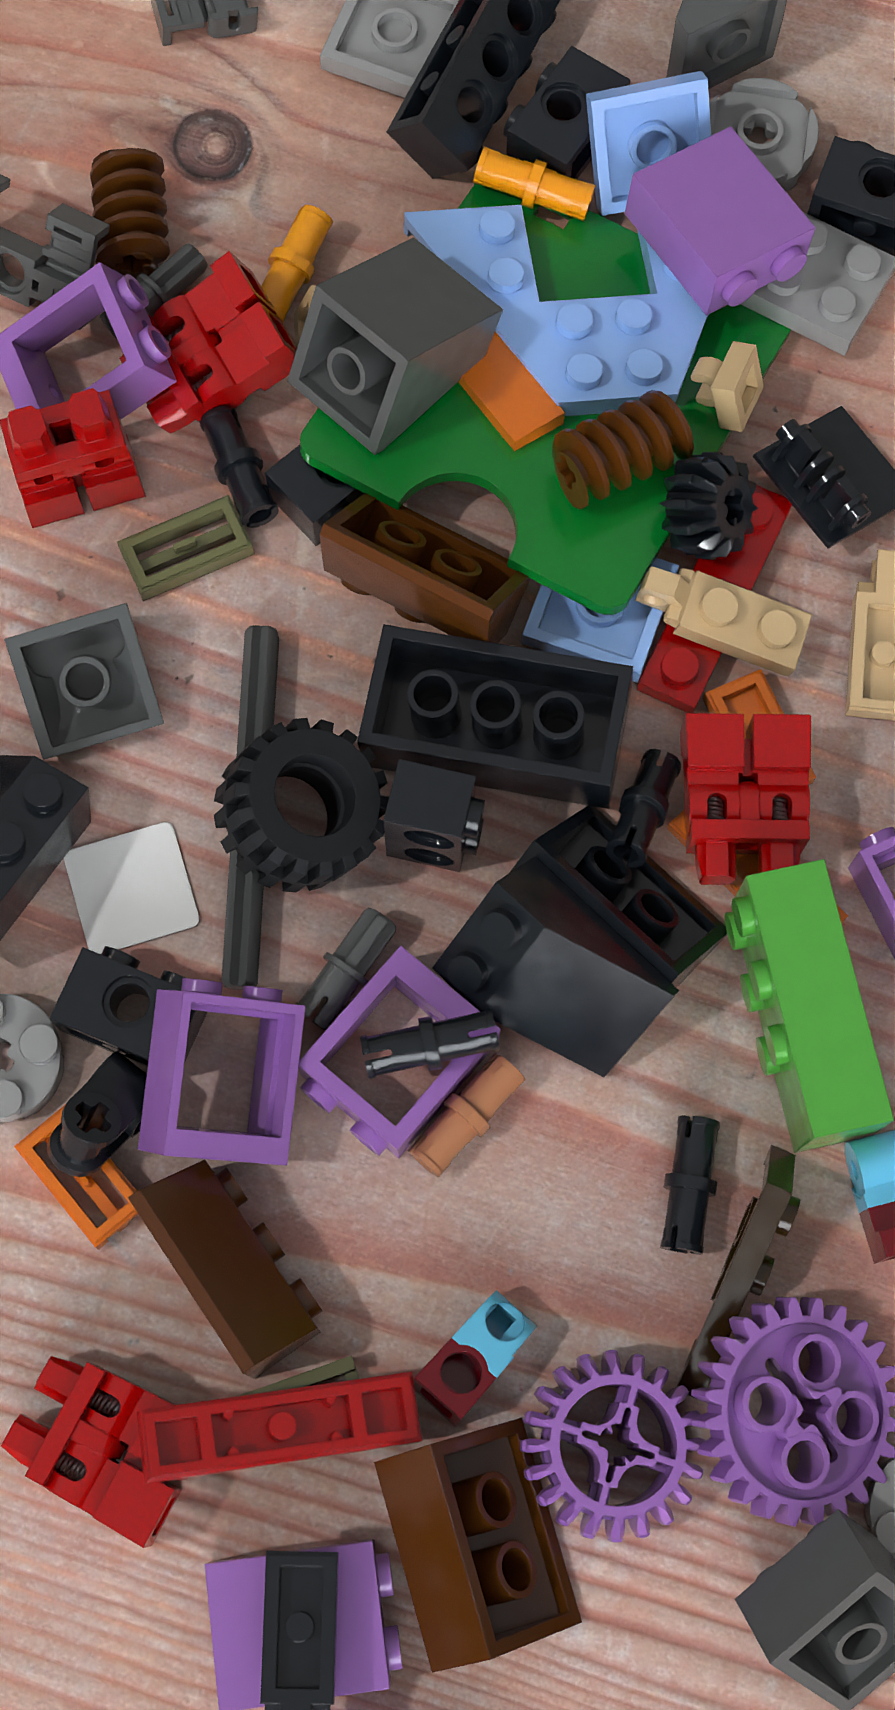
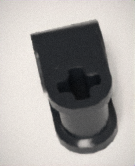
(99, 1117)

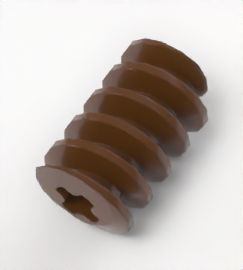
(130, 200)
(620, 444)

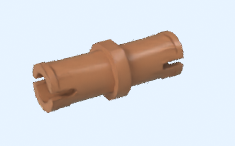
(466, 1115)

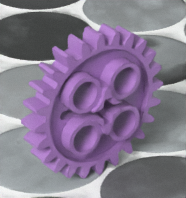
(757, 1448)

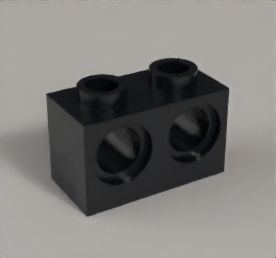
(432, 816)

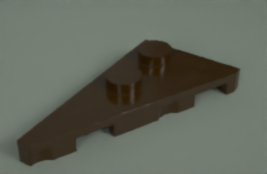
(746, 1263)

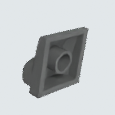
(84, 681)

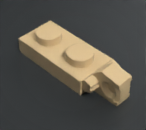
(727, 617)
(873, 643)

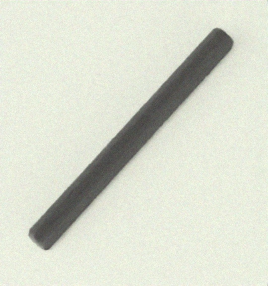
(243, 892)

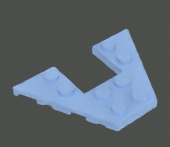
(579, 350)

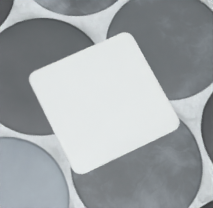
(131, 888)

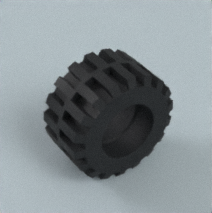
(337, 774)

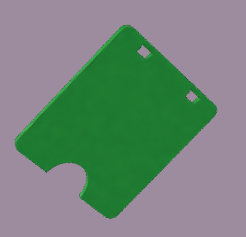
(581, 553)

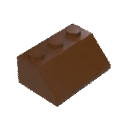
(422, 569)
(228, 1265)
(476, 1546)

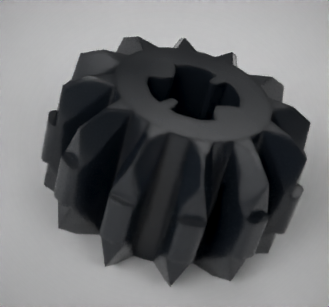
(709, 505)

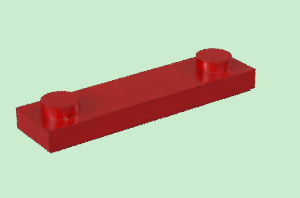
(683, 668)
(278, 1427)

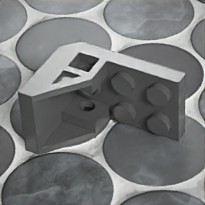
(724, 37)

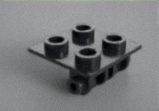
(830, 475)

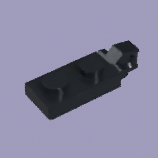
(299, 1630)

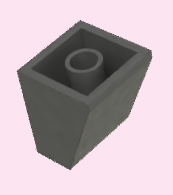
(390, 341)

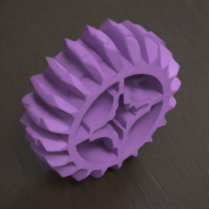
(602, 1478)

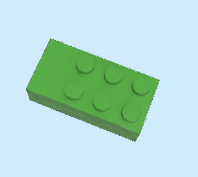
(807, 1006)

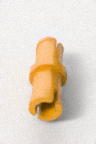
(534, 183)
(294, 260)

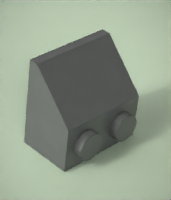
(828, 1612)

